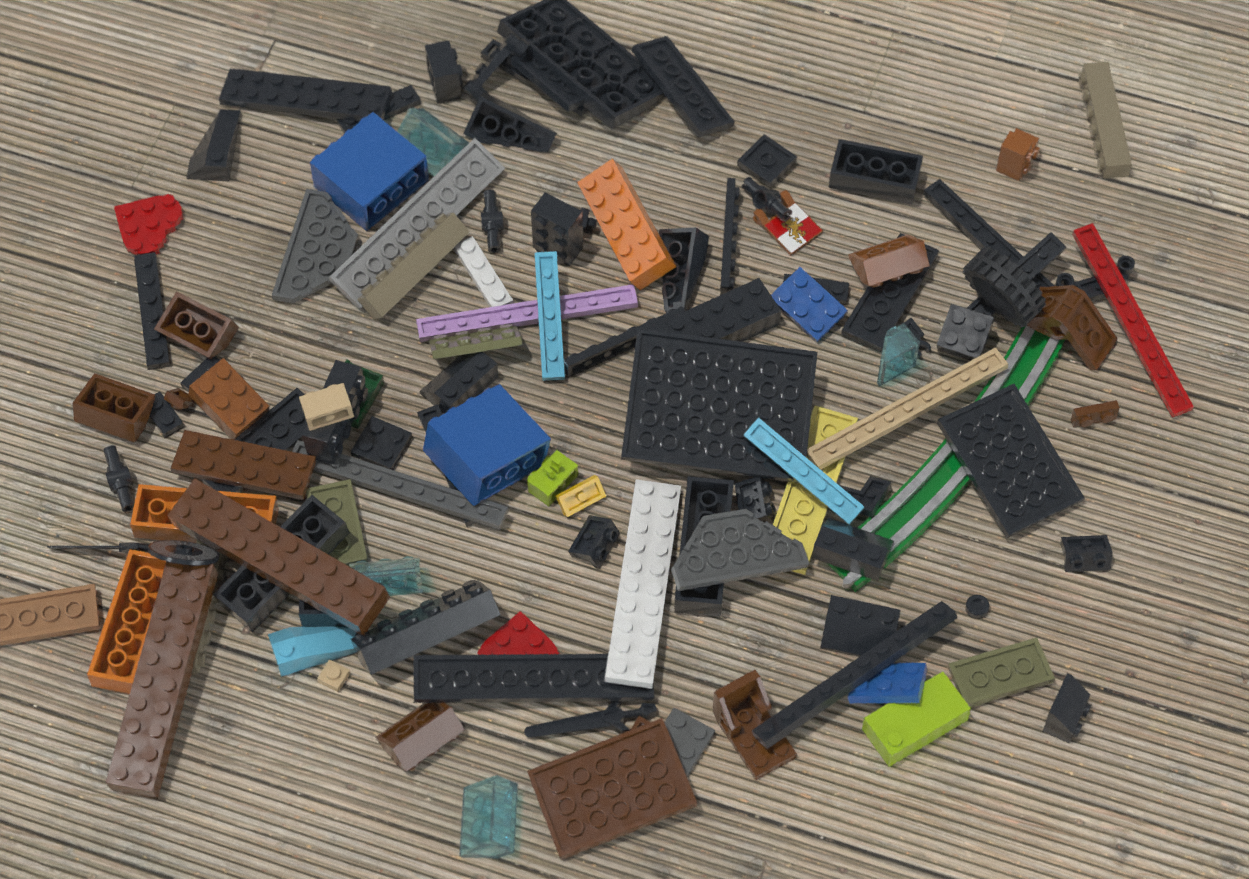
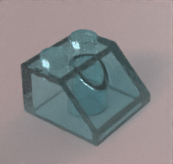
(898, 353)

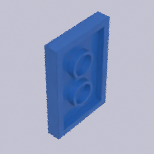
(808, 304)
(892, 685)

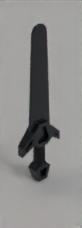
(123, 547)
(610, 717)

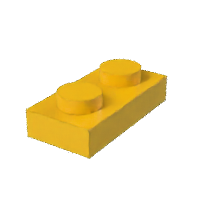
(580, 496)

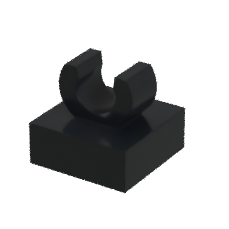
(588, 223)

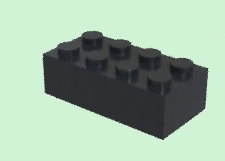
(875, 171)
(328, 441)

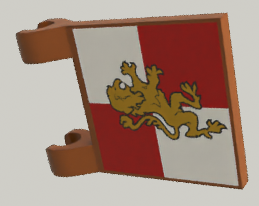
(793, 233)

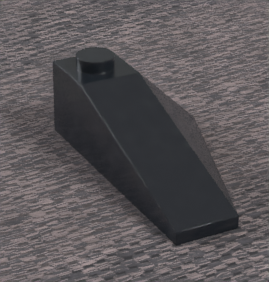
(504, 125)
(216, 150)
(688, 251)

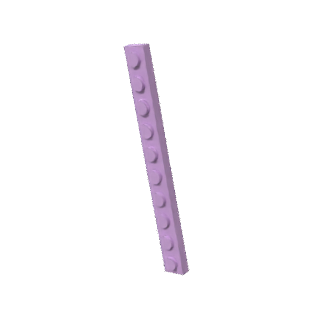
(527, 312)

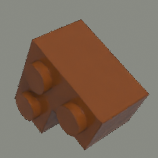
(1017, 153)

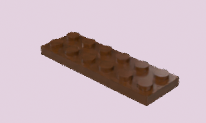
(243, 464)

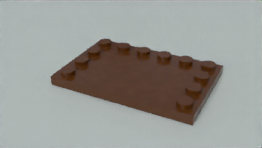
(612, 788)

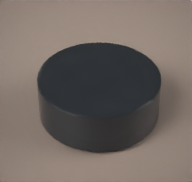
(977, 606)

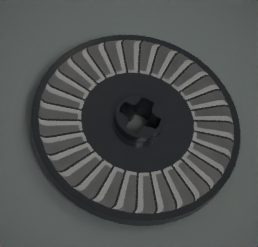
(183, 552)

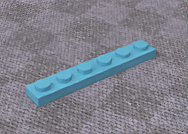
(549, 316)
(804, 471)

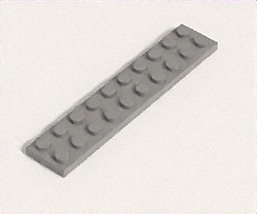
(445, 193)

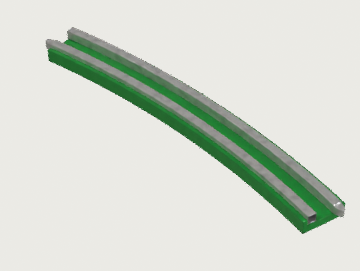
(942, 475)

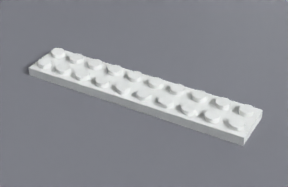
(643, 584)

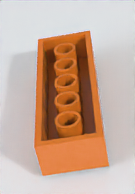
(626, 224)
(155, 503)
(126, 623)

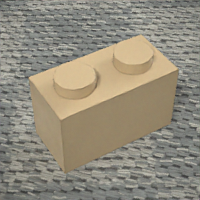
(326, 406)

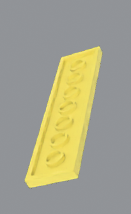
(800, 511)

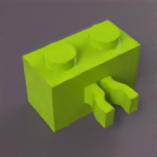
(552, 477)

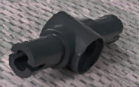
(766, 199)
(492, 221)
(119, 478)

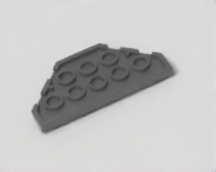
(315, 249)
(733, 549)

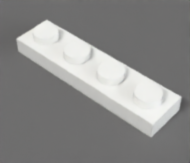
(482, 273)

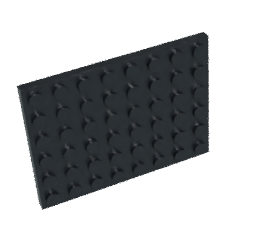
(703, 393)

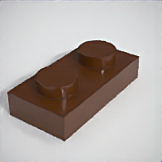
(1095, 413)

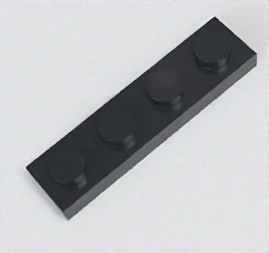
(399, 102)

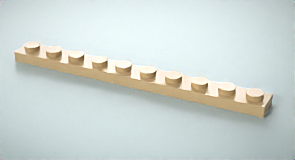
(906, 409)

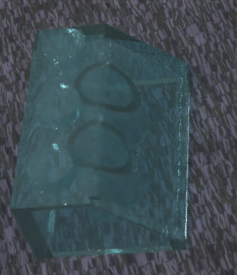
(431, 138)
(397, 575)
(488, 818)

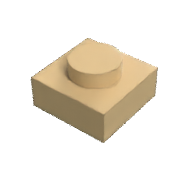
(333, 675)

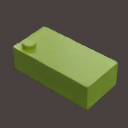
(907, 727)

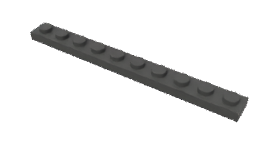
(411, 489)

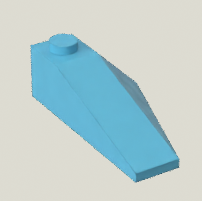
(309, 646)

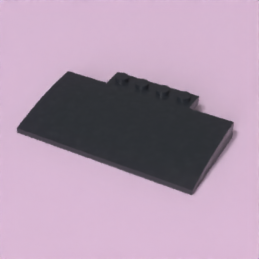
(580, 63)

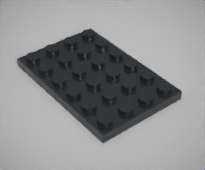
(1010, 460)

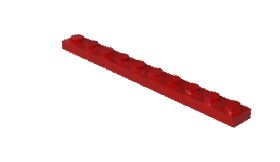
(1132, 320)

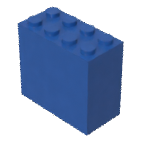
(369, 171)
(486, 444)

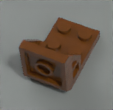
(1074, 317)
(739, 710)

